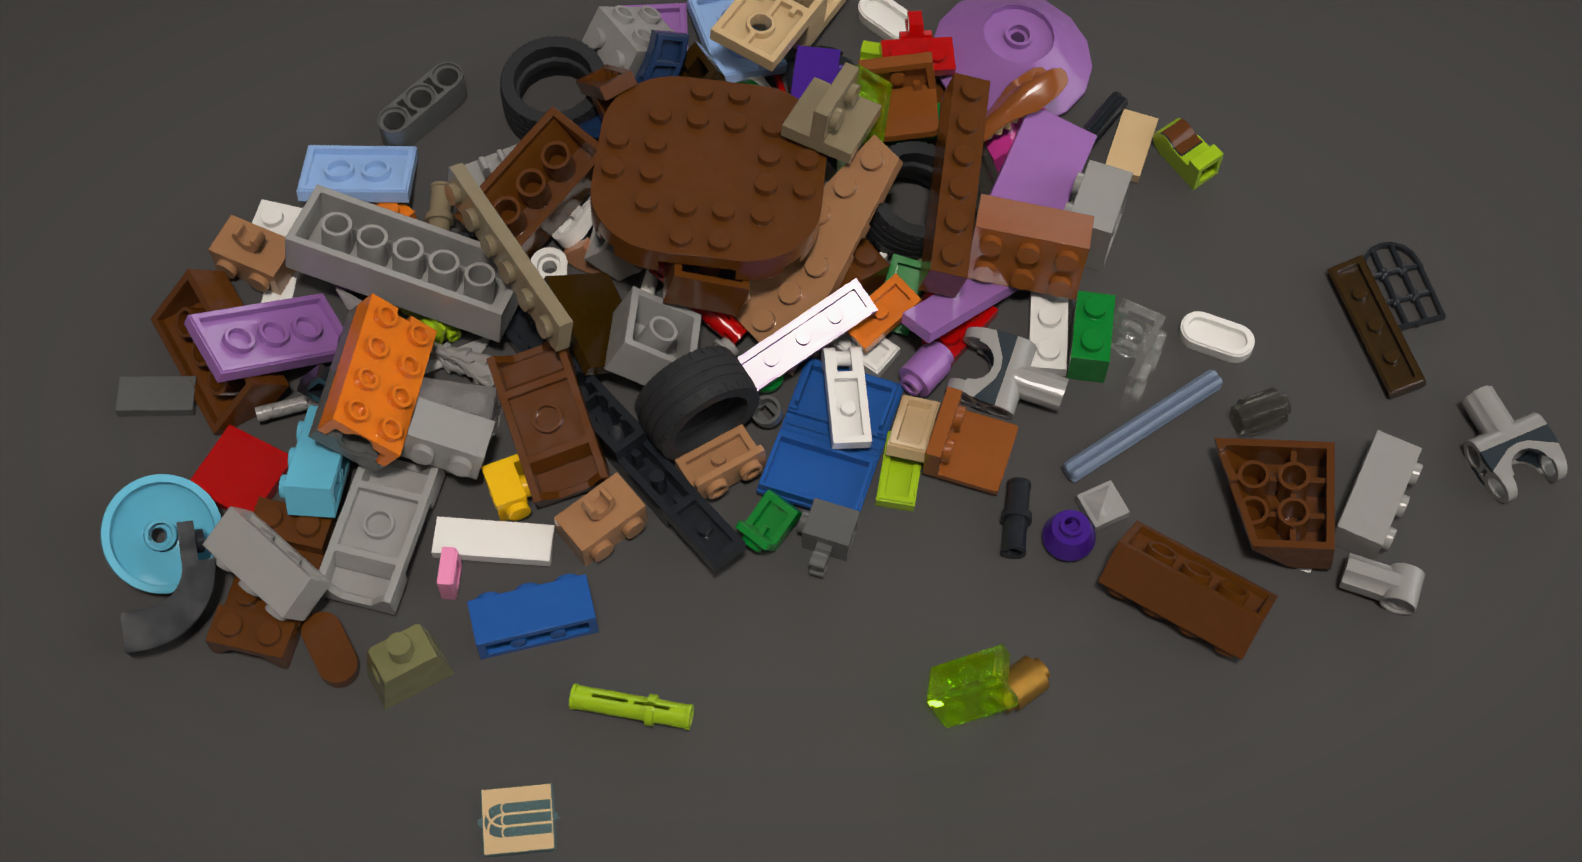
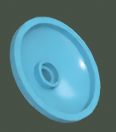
(136, 512)

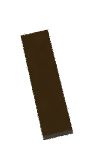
(1376, 327)

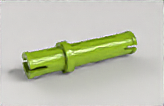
(631, 706)

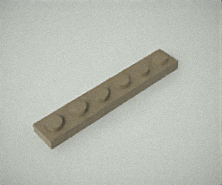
(512, 261)

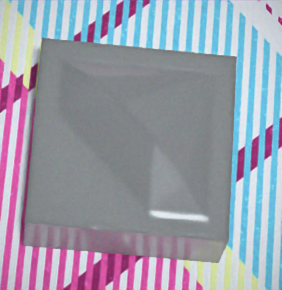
(1102, 505)

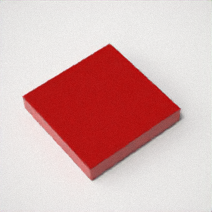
(241, 470)

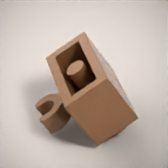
(251, 255)
(601, 520)

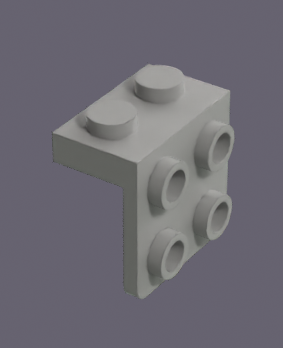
(623, 34)

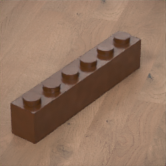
(954, 186)

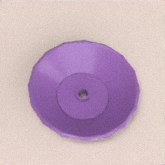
(987, 47)

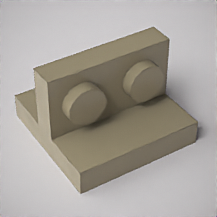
(833, 116)

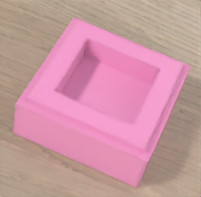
(449, 573)

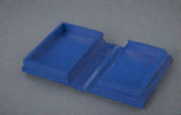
(802, 456)

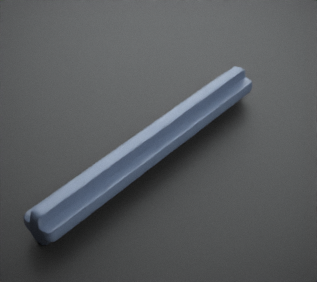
(1142, 425)

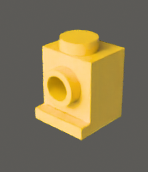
(508, 488)

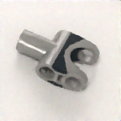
(1009, 376)
(1508, 443)

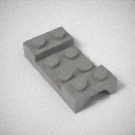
(379, 534)

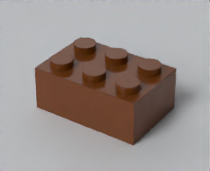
(1029, 246)

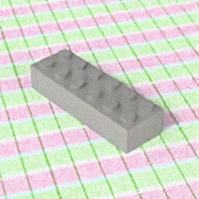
(400, 262)

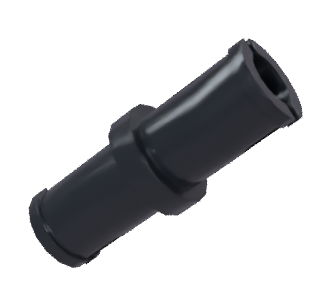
(1016, 517)

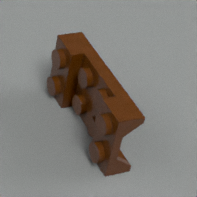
(549, 423)
(243, 620)

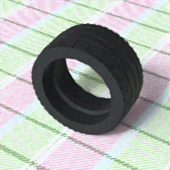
(542, 60)
(887, 229)
(696, 400)

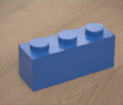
(532, 615)

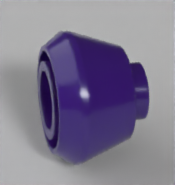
(1069, 535)

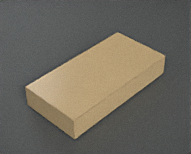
(1132, 142)
(912, 428)

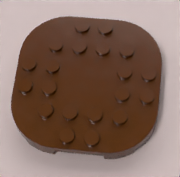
(705, 178)

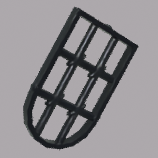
(1414, 294)

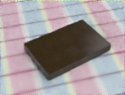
(590, 304)

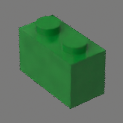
(1091, 336)

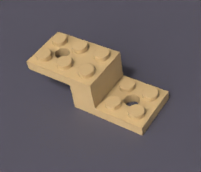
(781, 24)

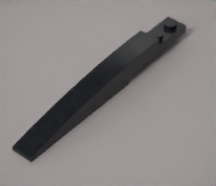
(641, 463)

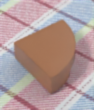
(576, 255)

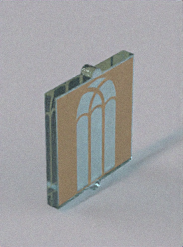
(518, 820)

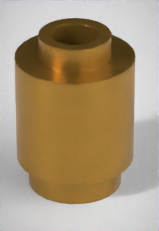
(1028, 680)

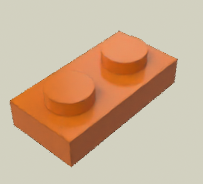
(891, 301)

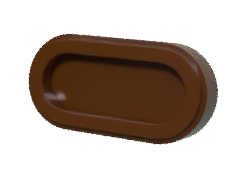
(330, 649)

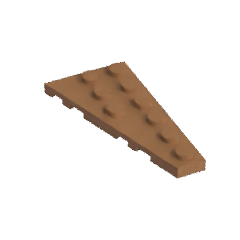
(845, 217)

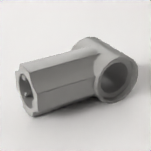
(1394, 585)

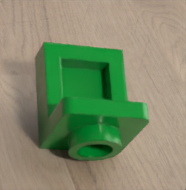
(769, 522)

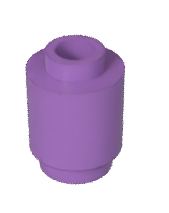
(926, 369)

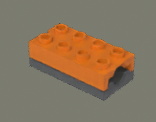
(373, 384)

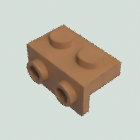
(722, 462)

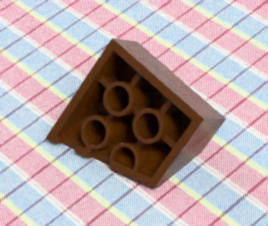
(1284, 497)

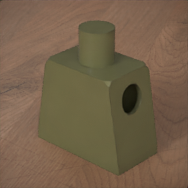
(406, 665)

